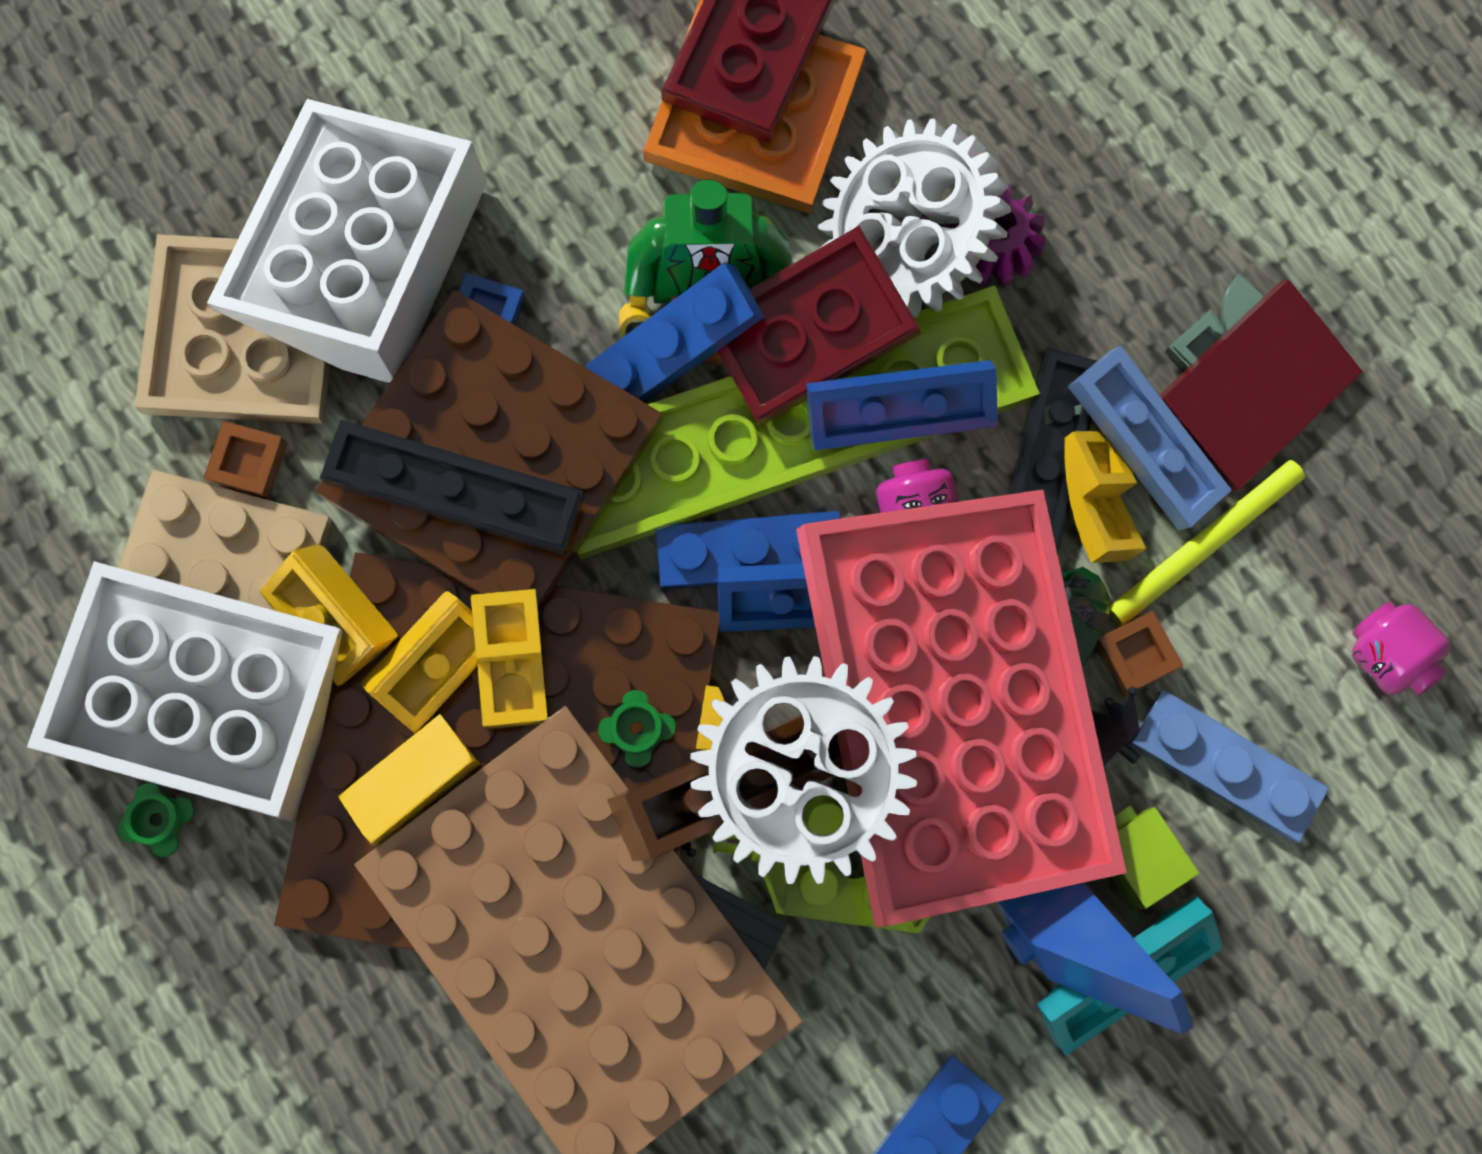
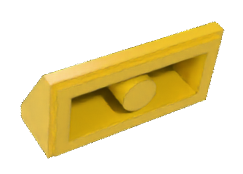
(319, 590)
(426, 663)
(408, 781)

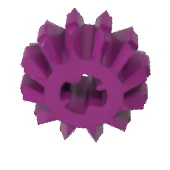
(1020, 245)

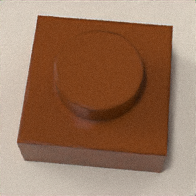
(245, 460)
(1138, 653)

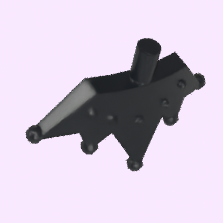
(1117, 728)

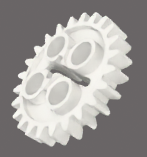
(926, 168)
(780, 829)

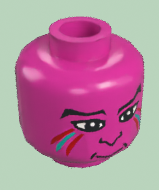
(916, 487)
(1401, 649)

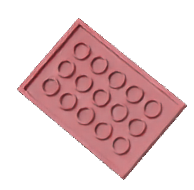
(978, 648)

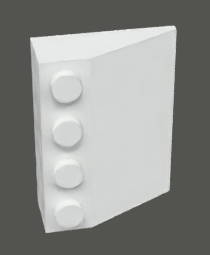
(352, 238)
(190, 691)

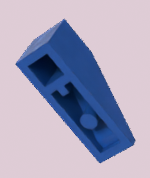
(1092, 953)

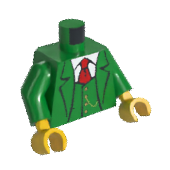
(693, 240)

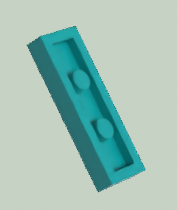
(1176, 943)

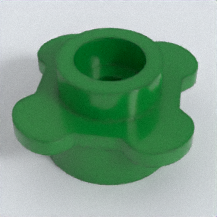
(636, 710)
(138, 816)

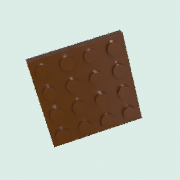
(509, 402)

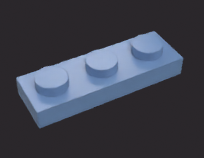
(1149, 438)
(1229, 766)

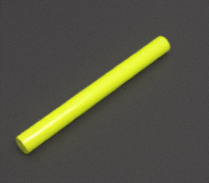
(1206, 543)

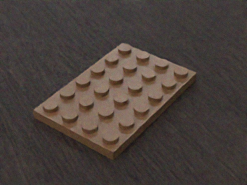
(581, 972)

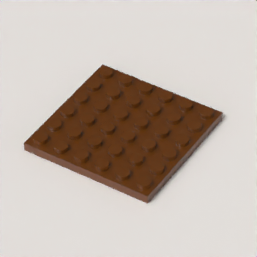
(591, 657)

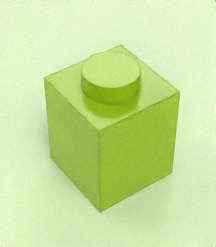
(1151, 858)

